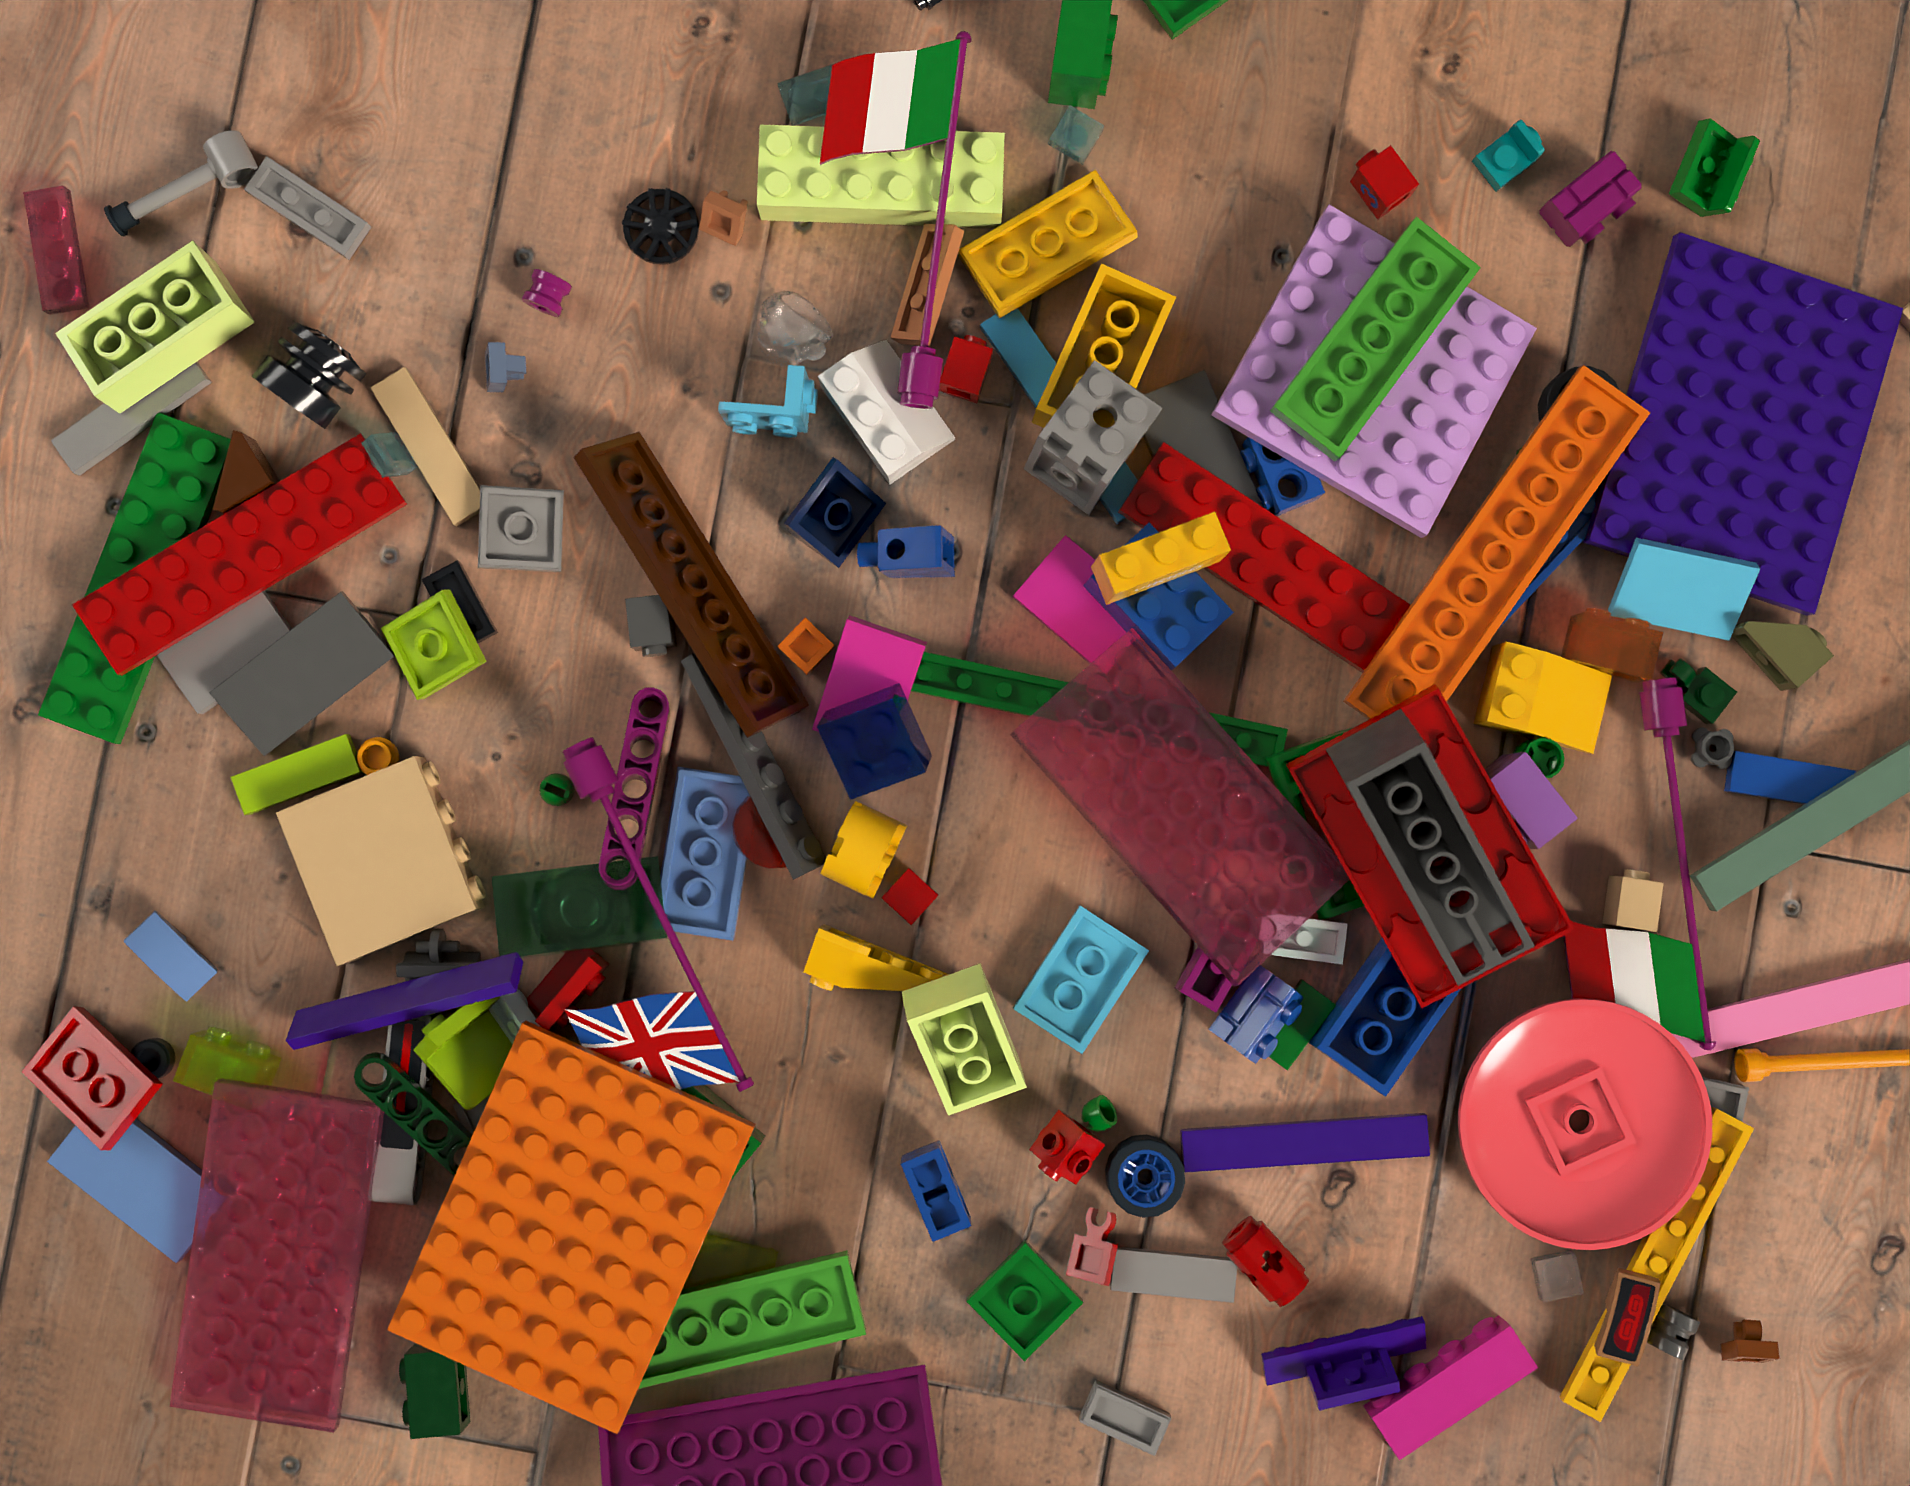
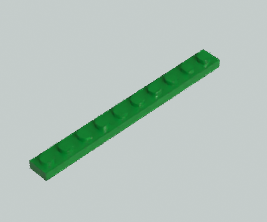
(1026, 693)

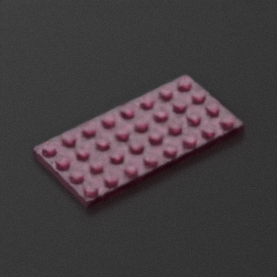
(1182, 806)
(277, 1255)

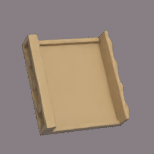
(381, 859)

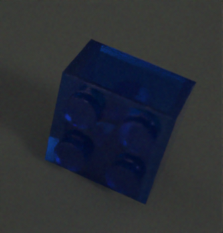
(874, 741)

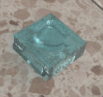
(1076, 134)
(389, 454)

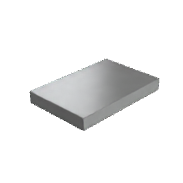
(223, 648)

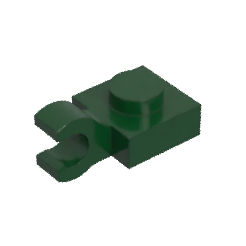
(1702, 691)

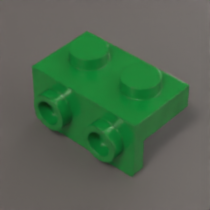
(1713, 169)

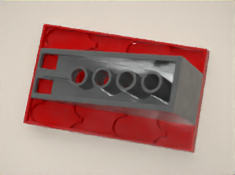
(1430, 846)

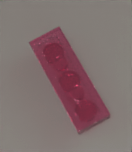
(56, 250)

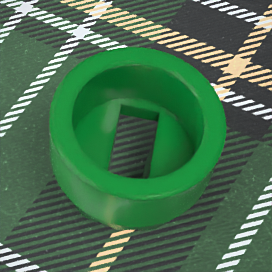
(560, 781)
(1099, 1114)

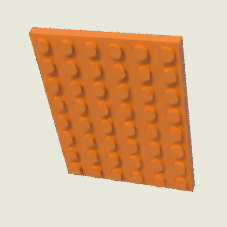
(571, 1226)

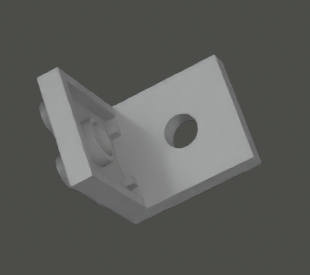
(1078, 454)

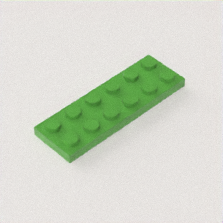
(1375, 339)
(758, 1318)

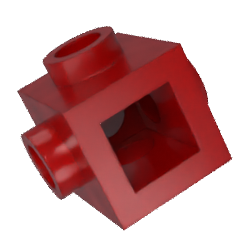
(1066, 1148)

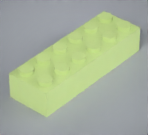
(878, 186)

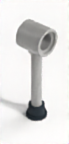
(227, 160)

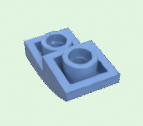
(170, 956)

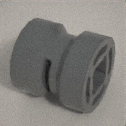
(1672, 1331)

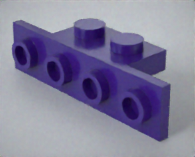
(1347, 1365)

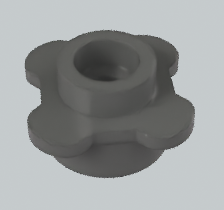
(1723, 748)

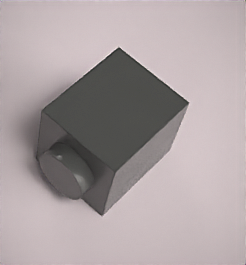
(650, 625)

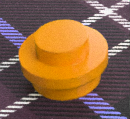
(377, 754)

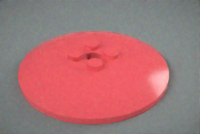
(1642, 1137)

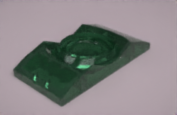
(574, 909)

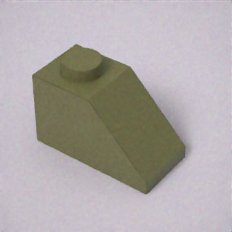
(1783, 651)

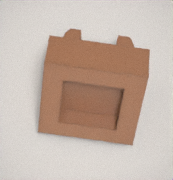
(723, 217)

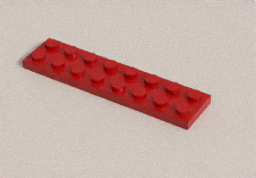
(238, 556)
(1270, 559)

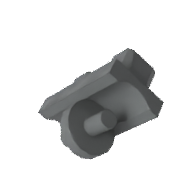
(434, 957)

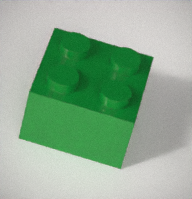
(1082, 53)

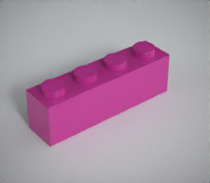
(1450, 1385)

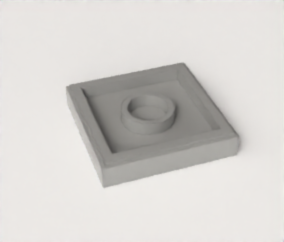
(520, 529)

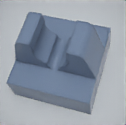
(502, 367)

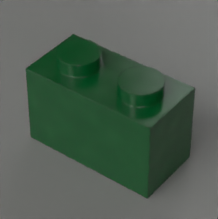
(435, 1394)

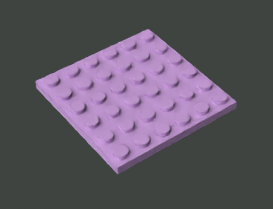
(1430, 417)

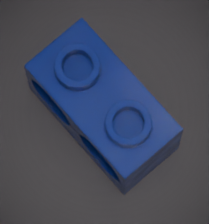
(1269, 473)
(936, 1191)

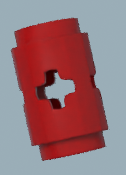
(1285, 1274)

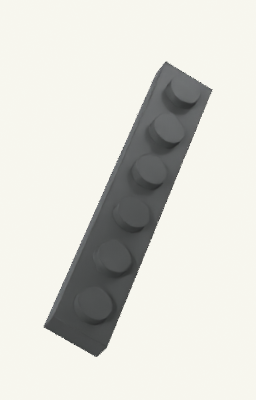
(761, 778)

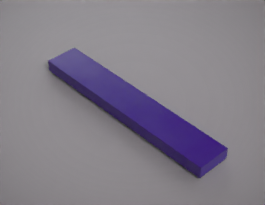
(405, 1001)
(1305, 1142)

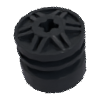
(309, 374)

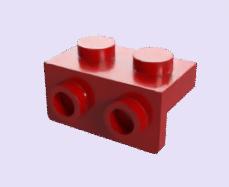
(565, 985)

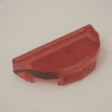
(753, 837)

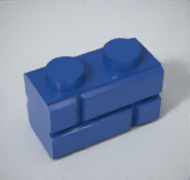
(1257, 1014)

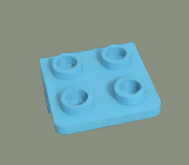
(783, 420)

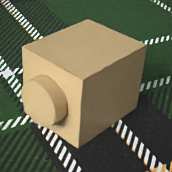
(1633, 901)

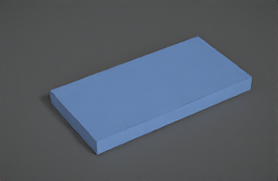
(701, 860)
(139, 1183)

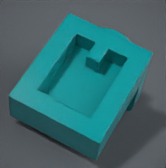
(1509, 155)

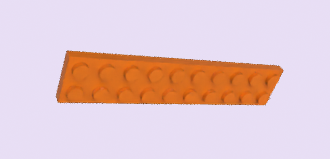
(1502, 545)

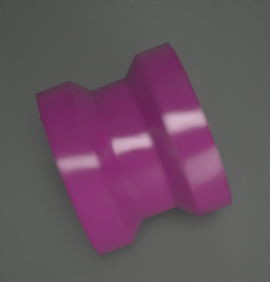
(546, 293)

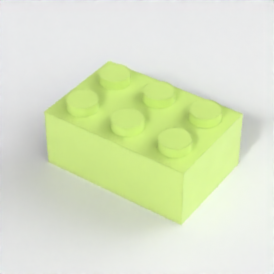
(963, 1039)

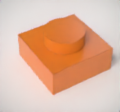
(806, 646)

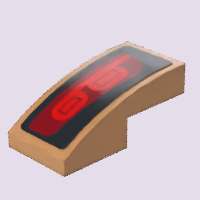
(1628, 1316)

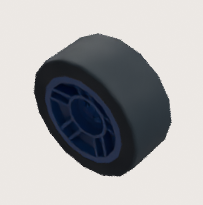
(1138, 1196)

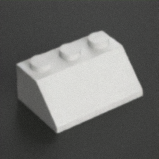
(866, 397)

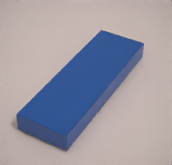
(1780, 777)

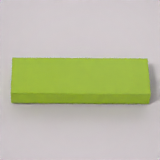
(296, 774)

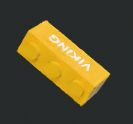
(1160, 558)

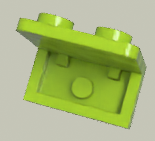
(466, 1051)

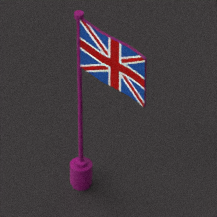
(658, 1034)

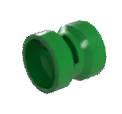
(1546, 755)

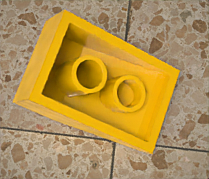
(1542, 697)

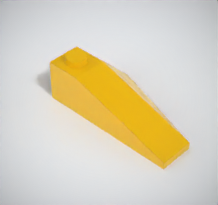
(858, 964)

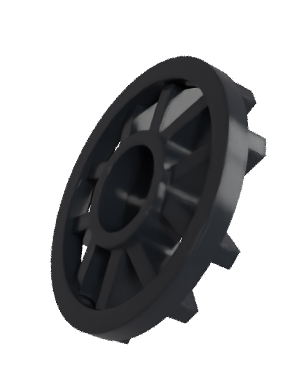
(660, 226)

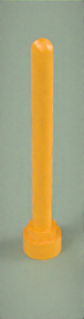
(1755, 1065)

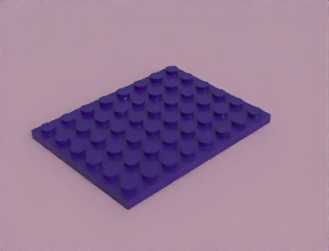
(1753, 419)

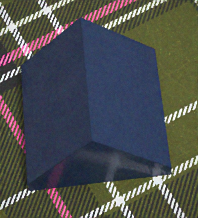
(834, 513)

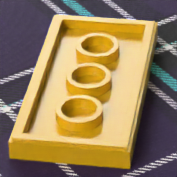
(1047, 243)

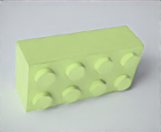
(154, 327)

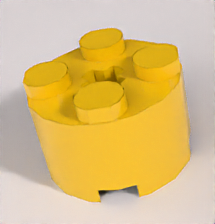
(863, 849)

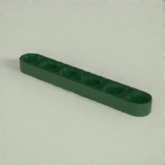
(413, 1121)

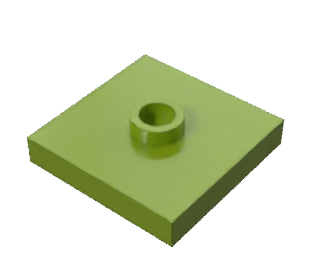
(433, 644)

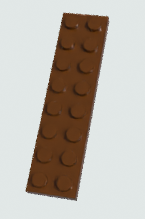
(691, 582)

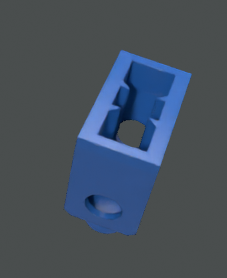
(926, 554)

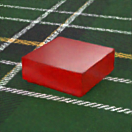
(910, 896)

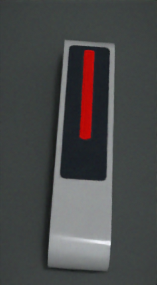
(400, 1157)

